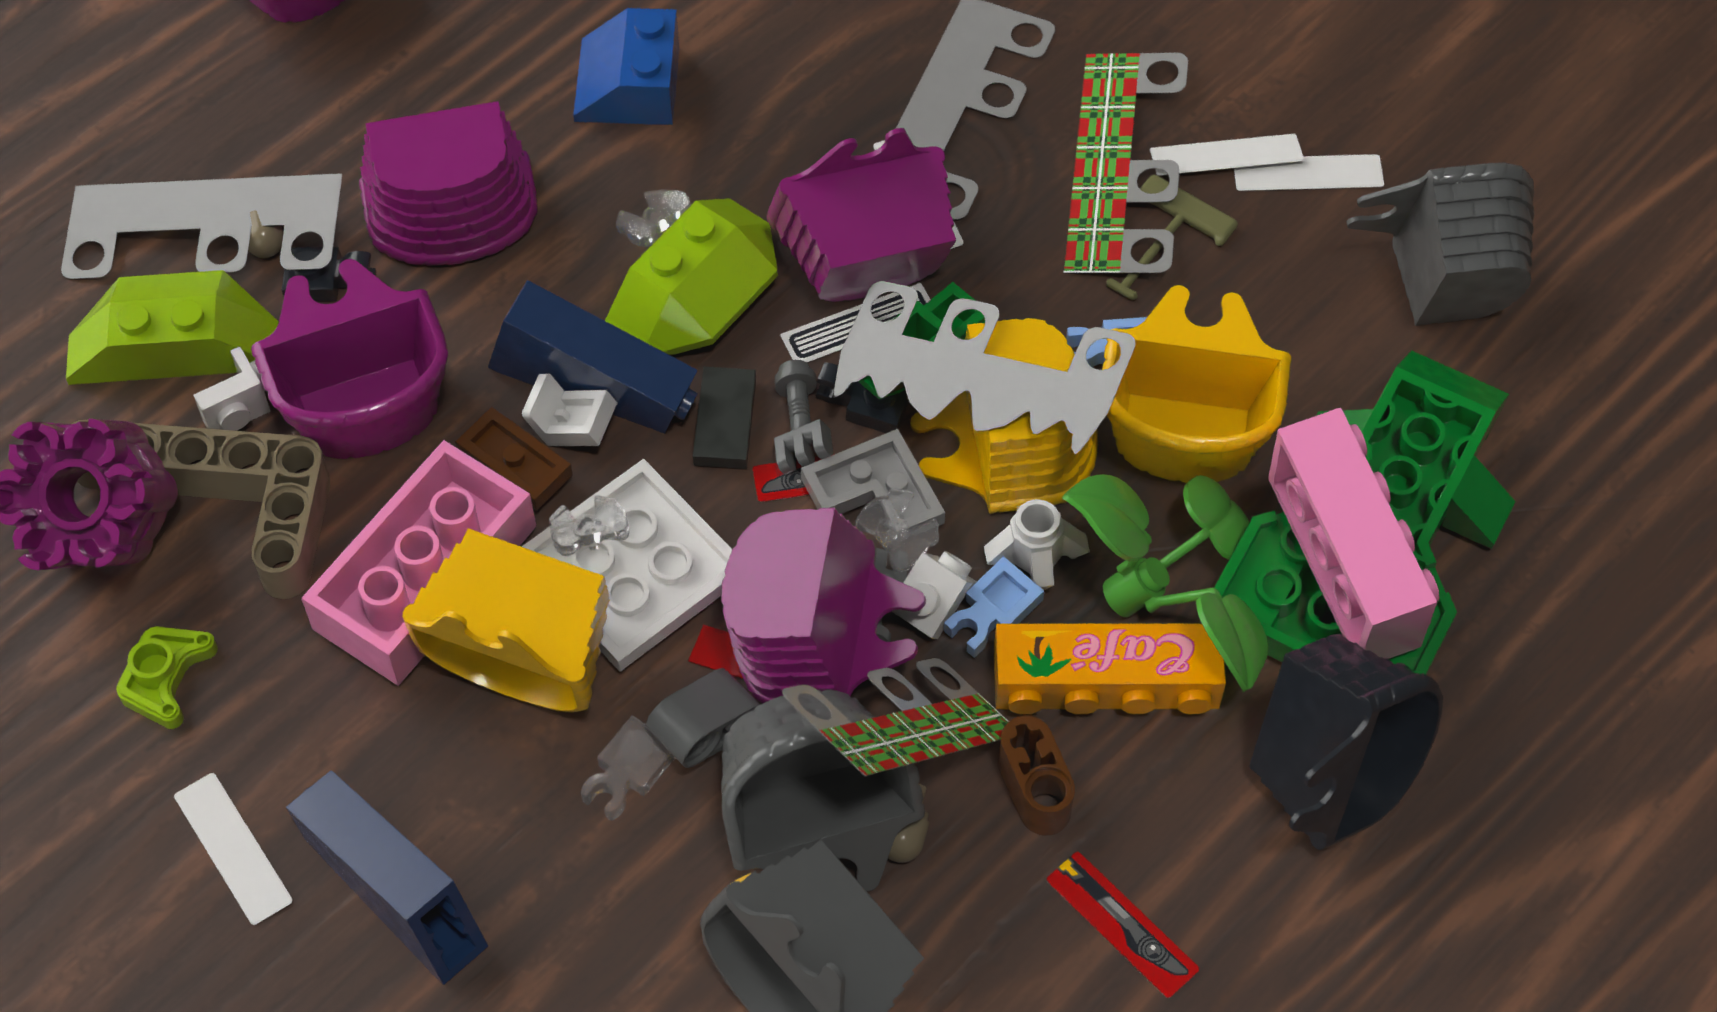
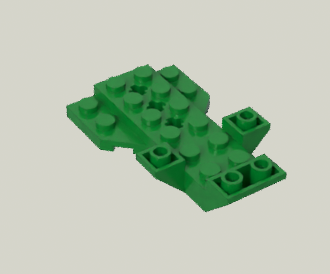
(1426, 449)

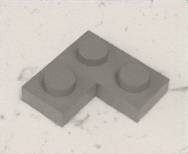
(870, 472)

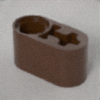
(1049, 774)

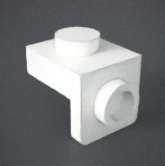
(234, 400)
(568, 416)
(944, 584)

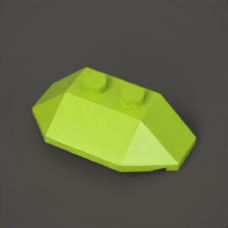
(696, 277)
(166, 329)

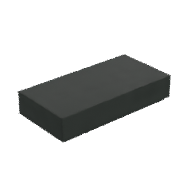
(724, 417)

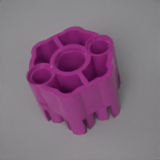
(41, 501)

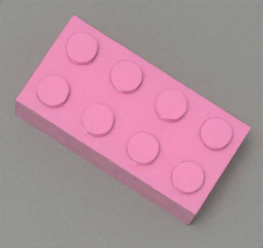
(1351, 535)
(381, 571)

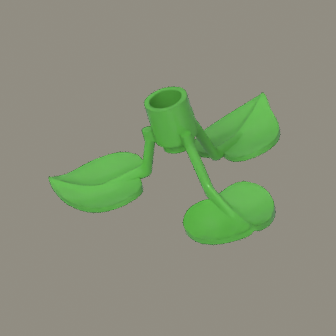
(1121, 523)

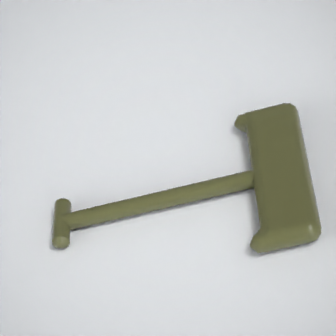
(1185, 209)

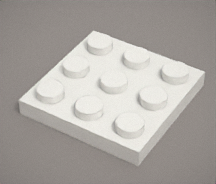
(655, 576)

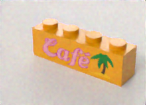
(1107, 668)

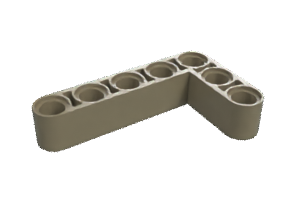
(268, 481)

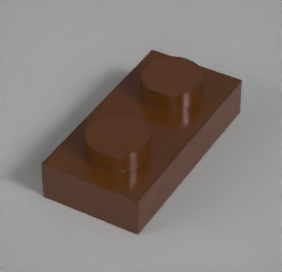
(515, 456)

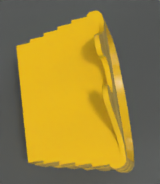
(1196, 393)
(1010, 461)
(513, 622)

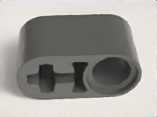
(699, 716)

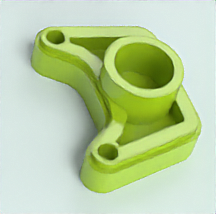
(157, 669)

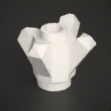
(1037, 541)

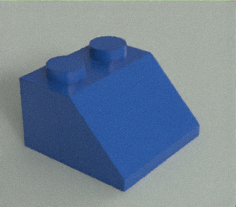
(629, 69)

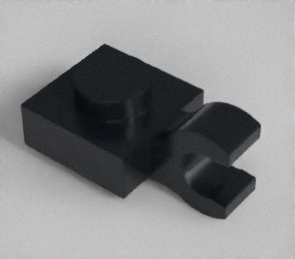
(326, 280)
(861, 404)

